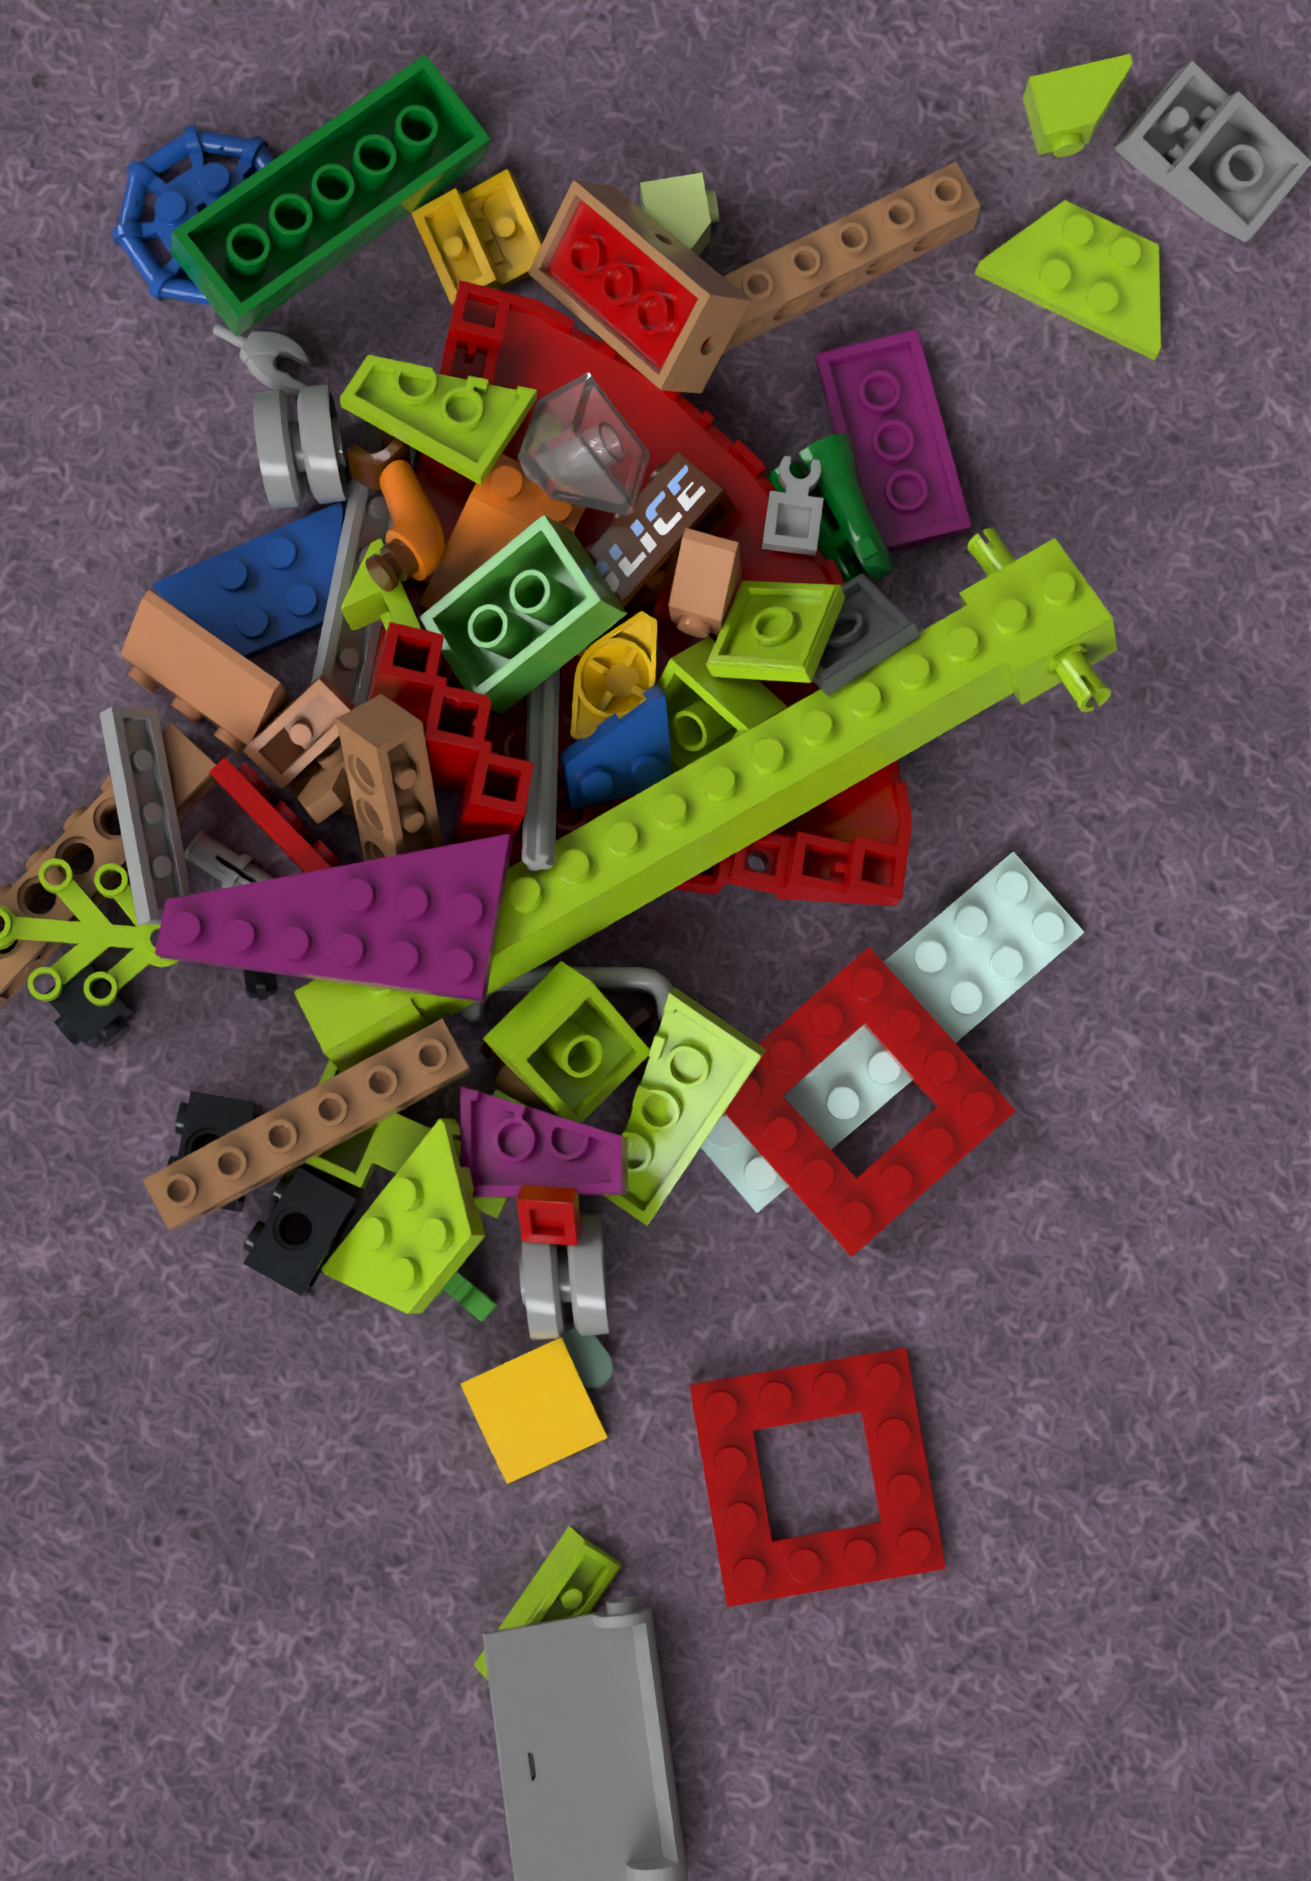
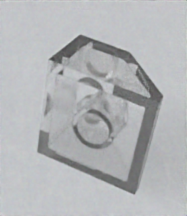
(584, 449)

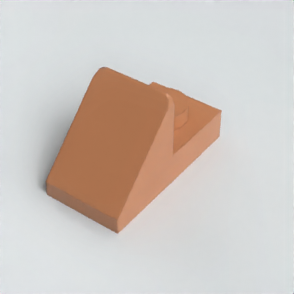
(299, 732)

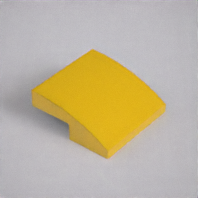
(480, 234)
(534, 1410)

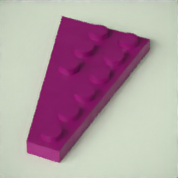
(384, 922)

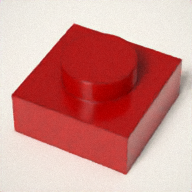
(549, 1215)

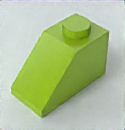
(1072, 102)

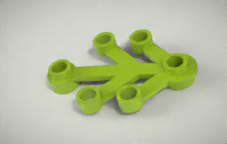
(92, 935)

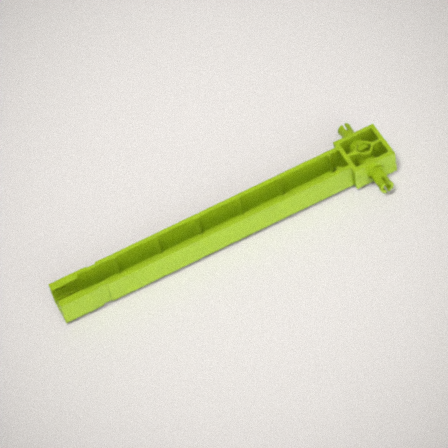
(1016, 634)

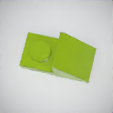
(369, 603)

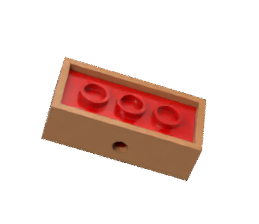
(638, 287)

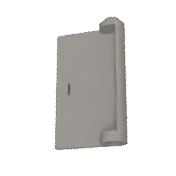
(595, 1721)

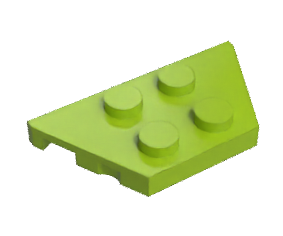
(1086, 274)
(414, 1229)

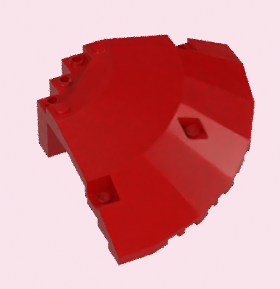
(837, 851)

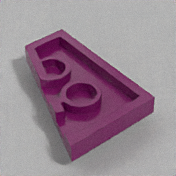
(526, 1146)

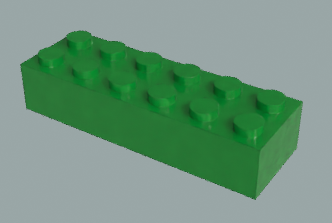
(329, 195)

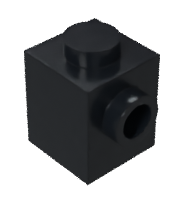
(85, 1021)

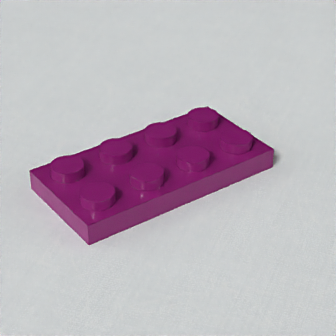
(903, 456)

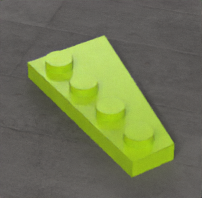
(685, 1090)

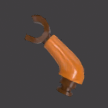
(416, 538)

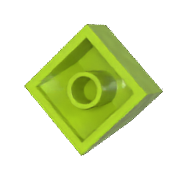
(709, 709)
(567, 1043)

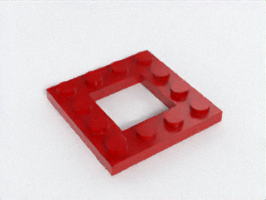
(963, 1097)
(767, 1569)

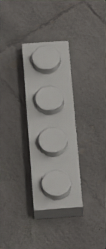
(145, 809)

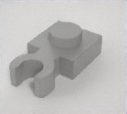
(793, 516)

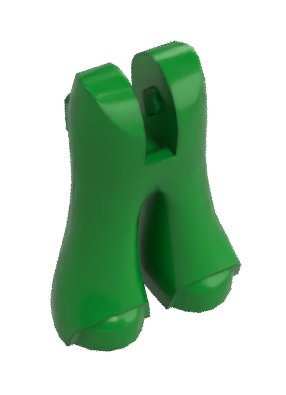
(844, 496)

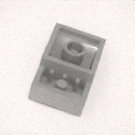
(1213, 153)

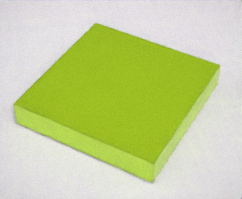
(776, 631)

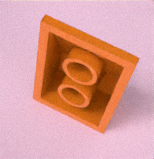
(491, 520)

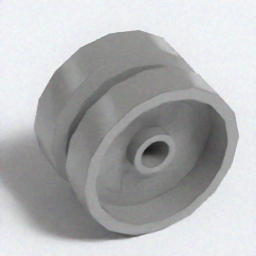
(309, 445)
(566, 1275)

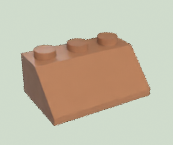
(200, 673)

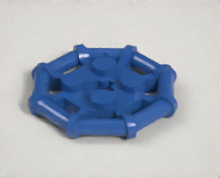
(180, 200)

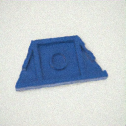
(264, 587)

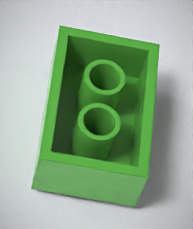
(523, 614)

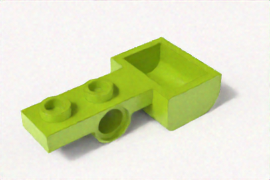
(383, 1145)

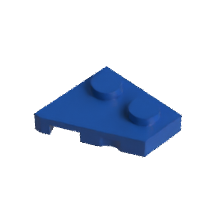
(620, 755)

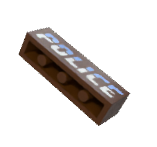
(643, 548)

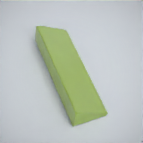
(561, 1585)

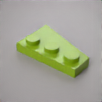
(440, 415)

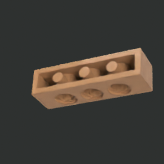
(389, 779)

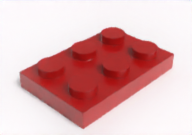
(277, 822)

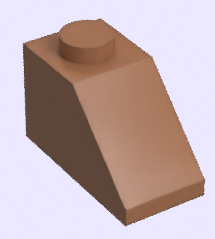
(704, 583)

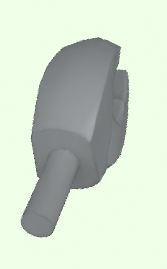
(263, 352)

